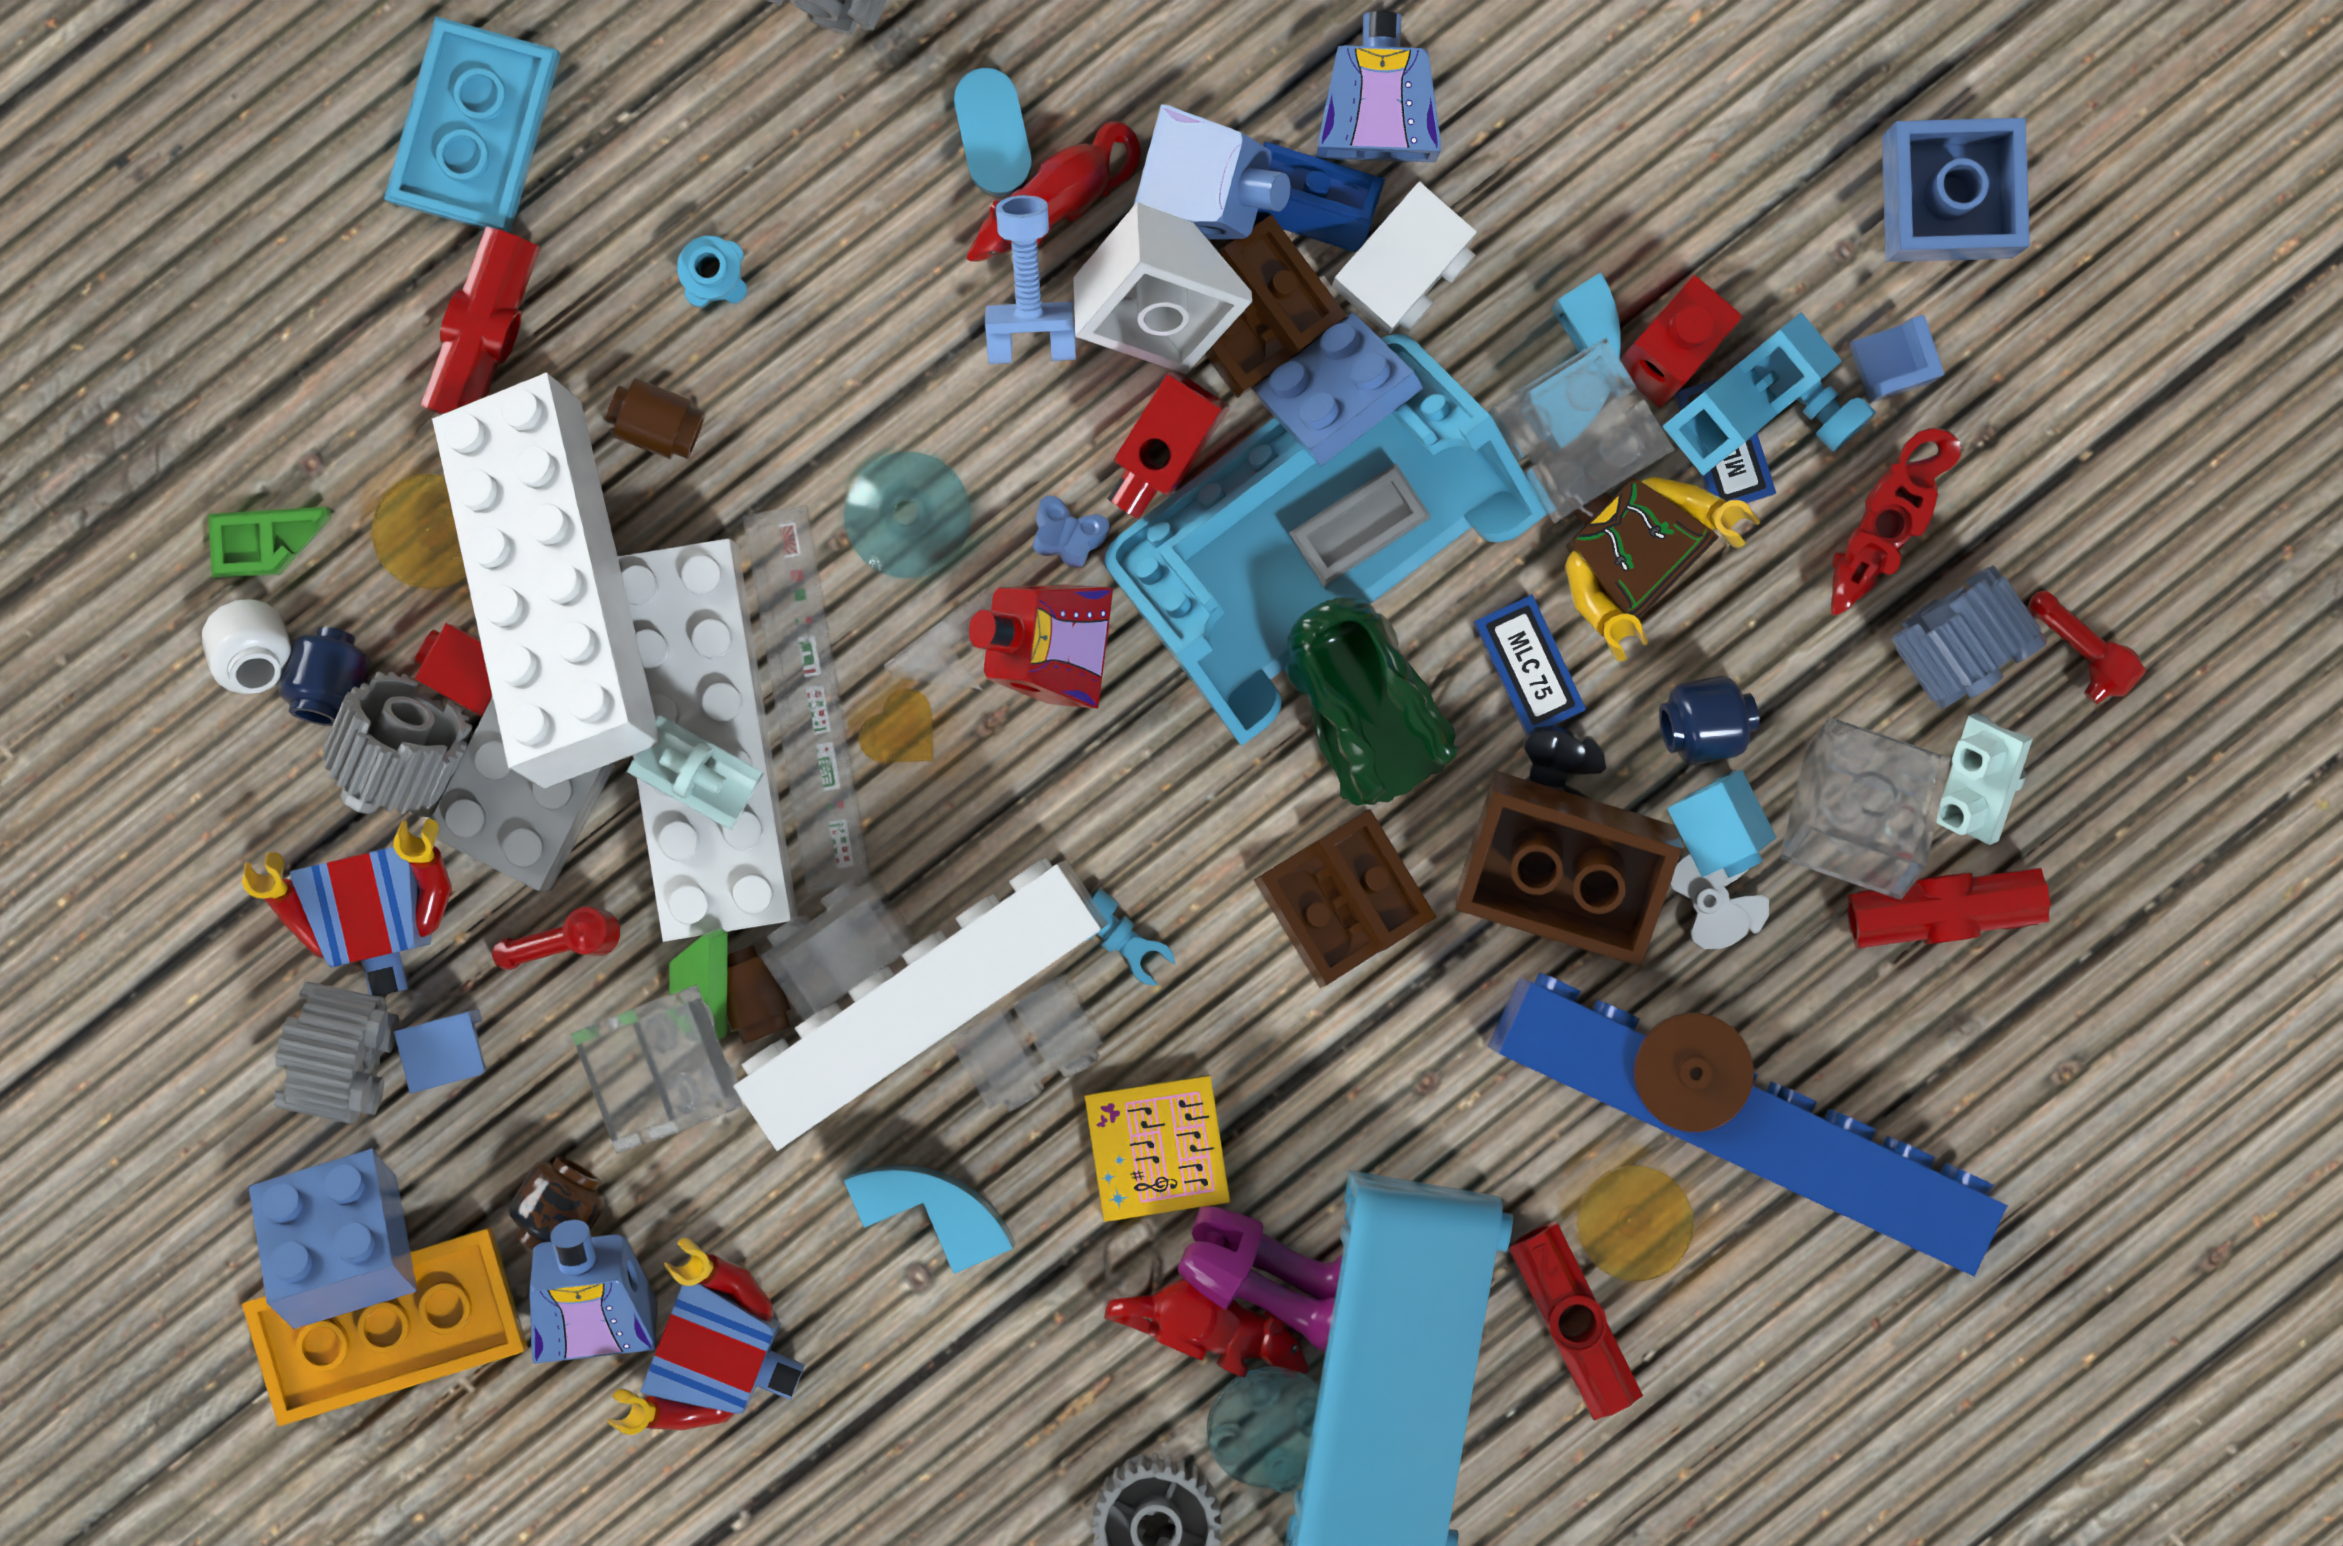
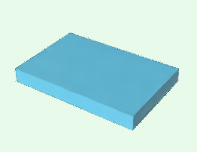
(472, 125)

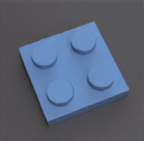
(1337, 388)

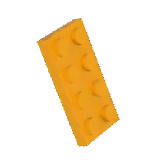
(448, 1326)

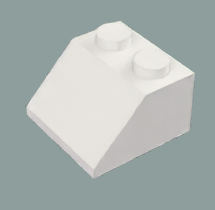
(1157, 291)

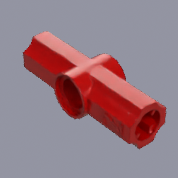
(481, 321)
(1949, 908)
(1592, 1356)

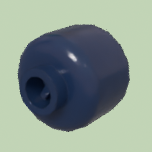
(321, 674)
(1708, 720)

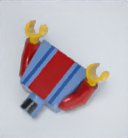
(362, 904)
(710, 1350)

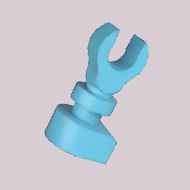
(1838, 421)
(1120, 936)

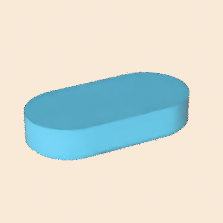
(993, 132)

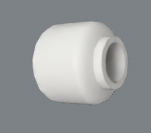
(246, 646)

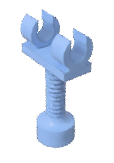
(1023, 222)

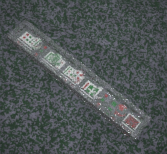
(807, 697)

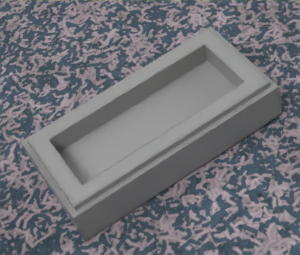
(1359, 525)

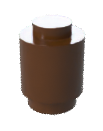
(655, 419)
(754, 997)

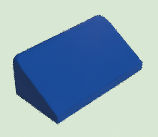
(1324, 199)

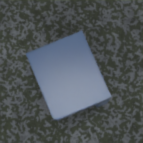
(1897, 360)
(441, 1051)

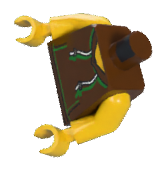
(1640, 547)

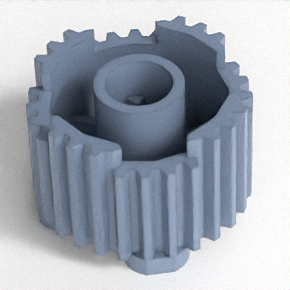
(1966, 637)

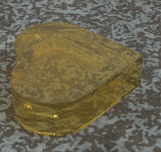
(901, 731)

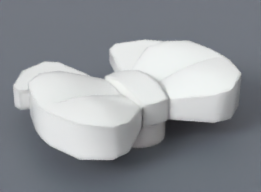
(1718, 919)

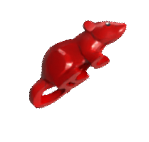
(1068, 183)
(1895, 510)
(1196, 1325)

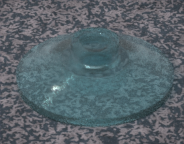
(929, 540)

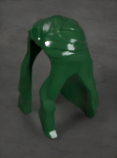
(1366, 702)

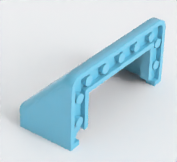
(1227, 580)
(1399, 1364)

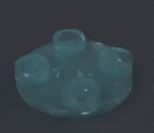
(1264, 1427)

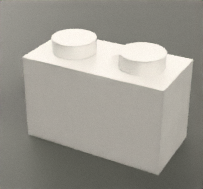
(1405, 260)

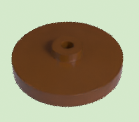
(1693, 1072)

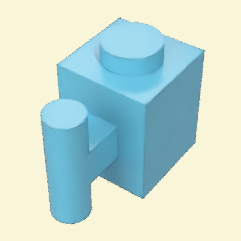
(1723, 825)

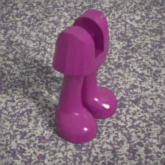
(1222, 1265)

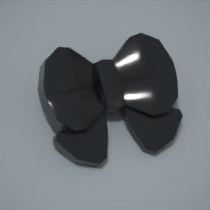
(1558, 752)

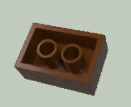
(1568, 868)

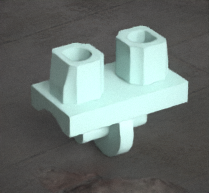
(697, 773)
(1983, 779)

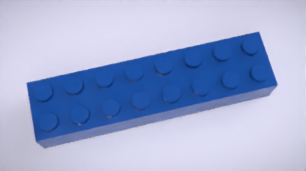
(1770, 1136)

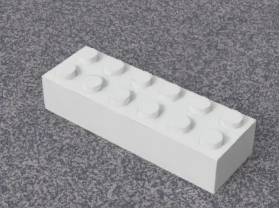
(545, 582)
(706, 678)
(920, 1005)

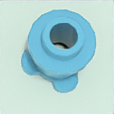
(725, 284)

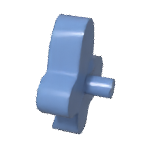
(1066, 535)

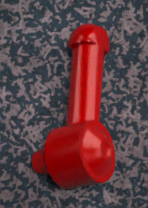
(2112, 666)
(585, 931)

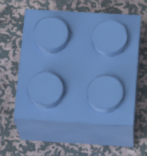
(1955, 189)
(332, 1239)

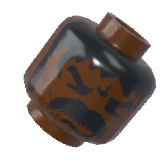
(552, 1196)

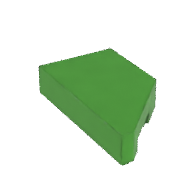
(261, 540)
(705, 966)

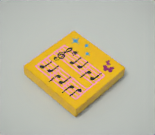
(1157, 1148)

